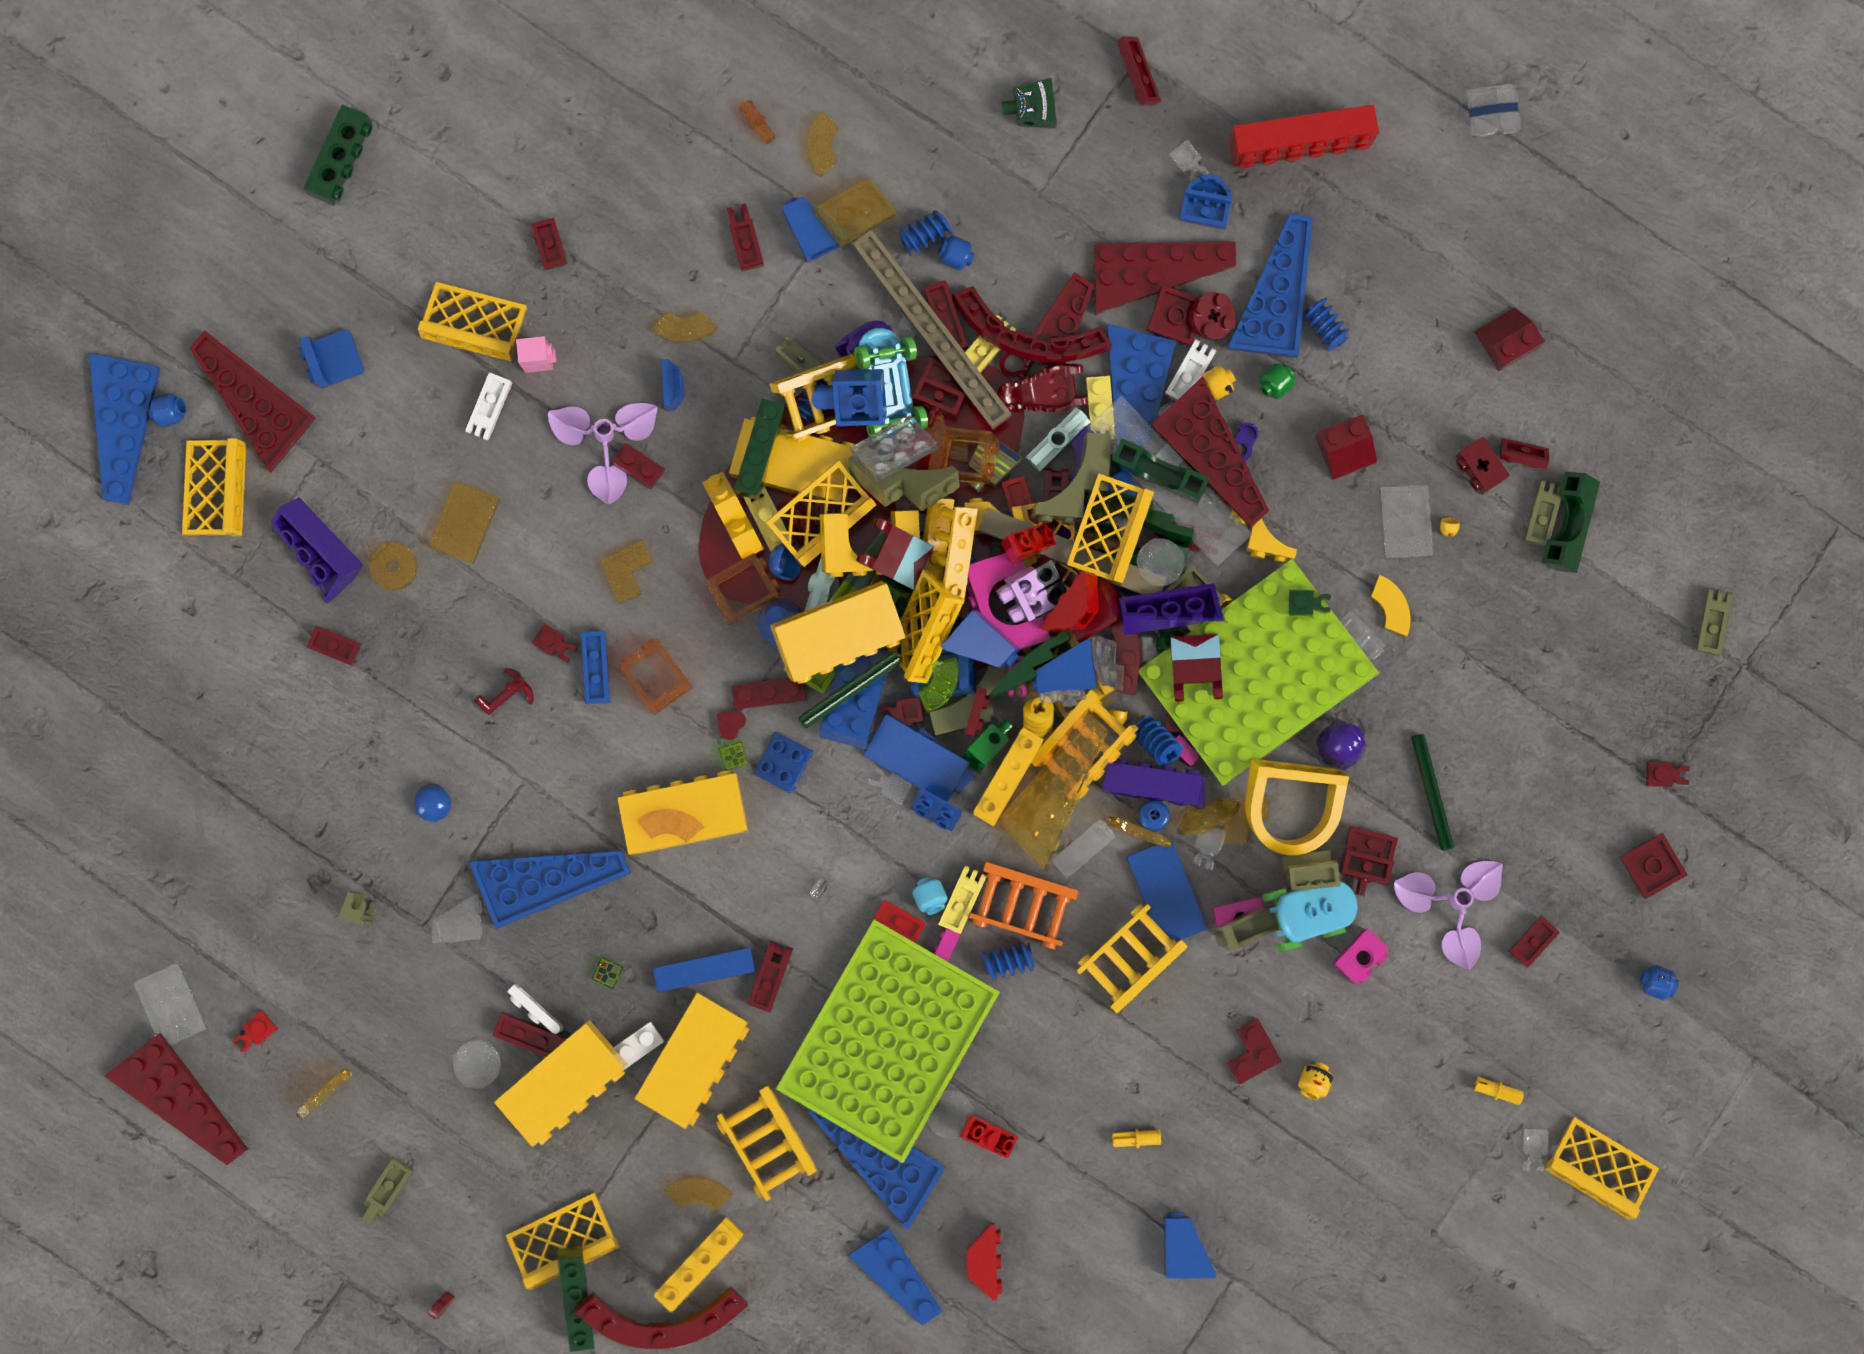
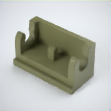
(796, 356)
(354, 909)

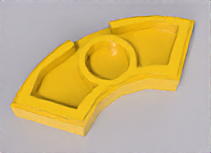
(1393, 605)

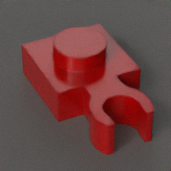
(257, 1030)

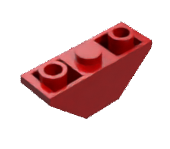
(1028, 543)
(1075, 606)
(988, 1135)
(984, 1262)

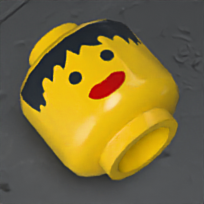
(1219, 382)
(1315, 1081)

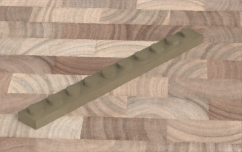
(932, 329)

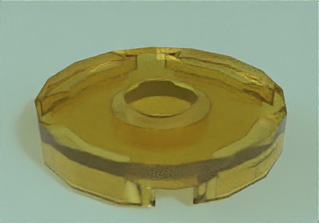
(400, 578)

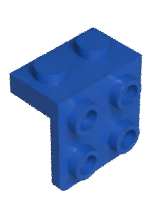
(331, 358)

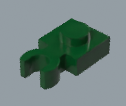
(1303, 602)

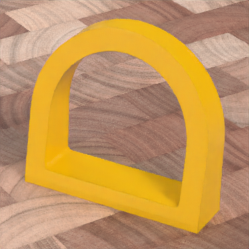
(1337, 785)

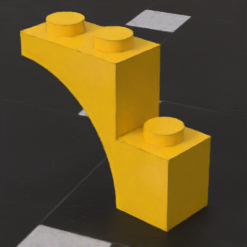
(732, 515)
(1264, 544)

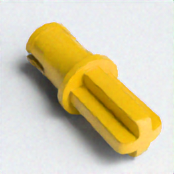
(1498, 1091)
(1136, 1138)

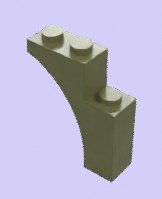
(919, 486)
(1070, 503)
(957, 715)
(1246, 928)

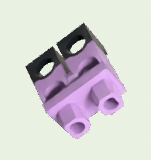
(1033, 590)

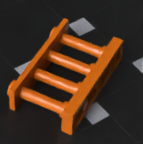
(1040, 889)

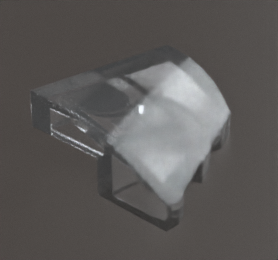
(459, 922)

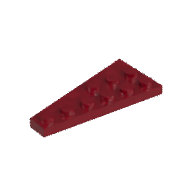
(1139, 269)
(260, 408)
(1205, 443)
(169, 1089)

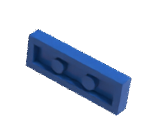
(595, 667)

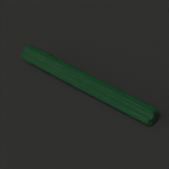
(849, 689)
(1432, 792)

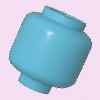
(930, 896)

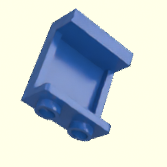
(966, 680)

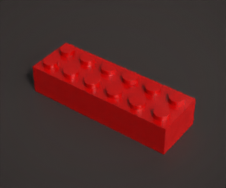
(1303, 136)

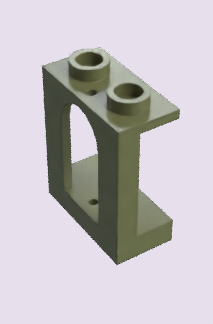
(1313, 866)

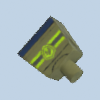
(1004, 463)

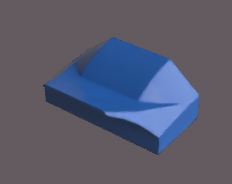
(672, 385)

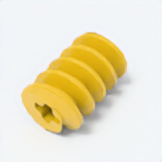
(1038, 717)

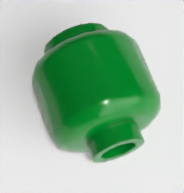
(1277, 381)

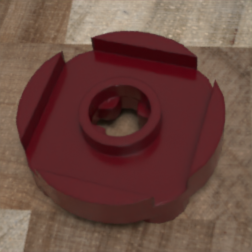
(1224, 313)

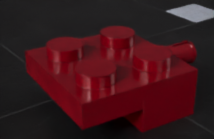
(938, 392)
(1368, 857)

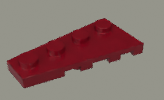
(1065, 312)

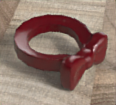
(1020, 373)

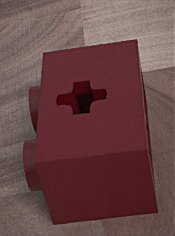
(1478, 454)

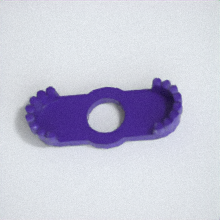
(1246, 436)

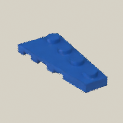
(892, 1269)

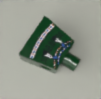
(1033, 105)

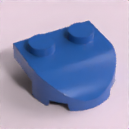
(1207, 202)

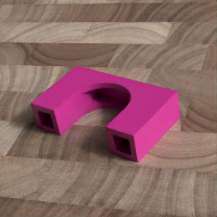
(981, 579)

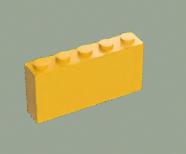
(798, 463)
(838, 632)
(711, 801)
(693, 1061)
(561, 1084)

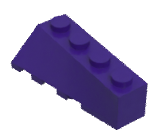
(316, 548)
(1170, 609)
(1155, 783)

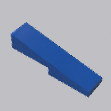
(703, 970)

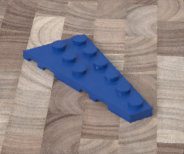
(1276, 306)
(1139, 369)
(121, 409)
(535, 883)
(898, 1184)

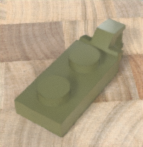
(386, 1190)

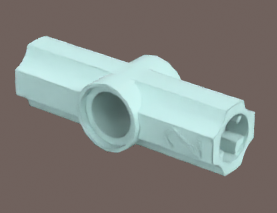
(1068, 429)
(821, 588)

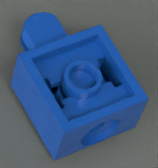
(851, 405)

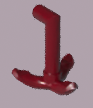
(509, 689)

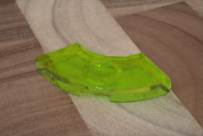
(941, 686)

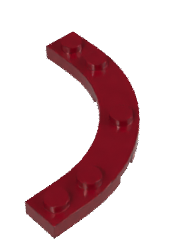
(1023, 344)
(1127, 649)
(663, 1334)

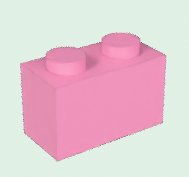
(535, 354)

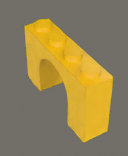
(835, 547)

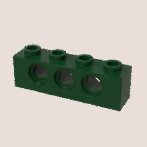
(345, 121)
(574, 1291)

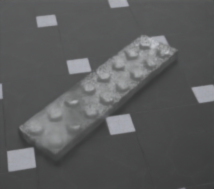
(1215, 526)

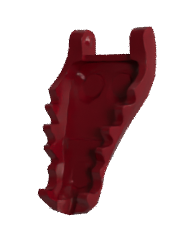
(1047, 390)

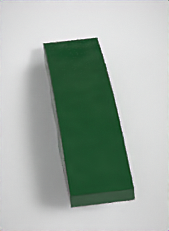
(1157, 521)
(1024, 671)

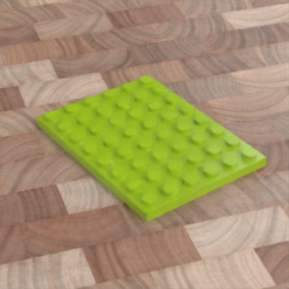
(1274, 675)
(888, 1041)

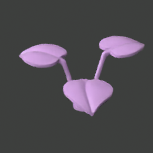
(572, 423)
(1483, 884)

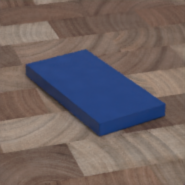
(916, 758)
(1167, 891)

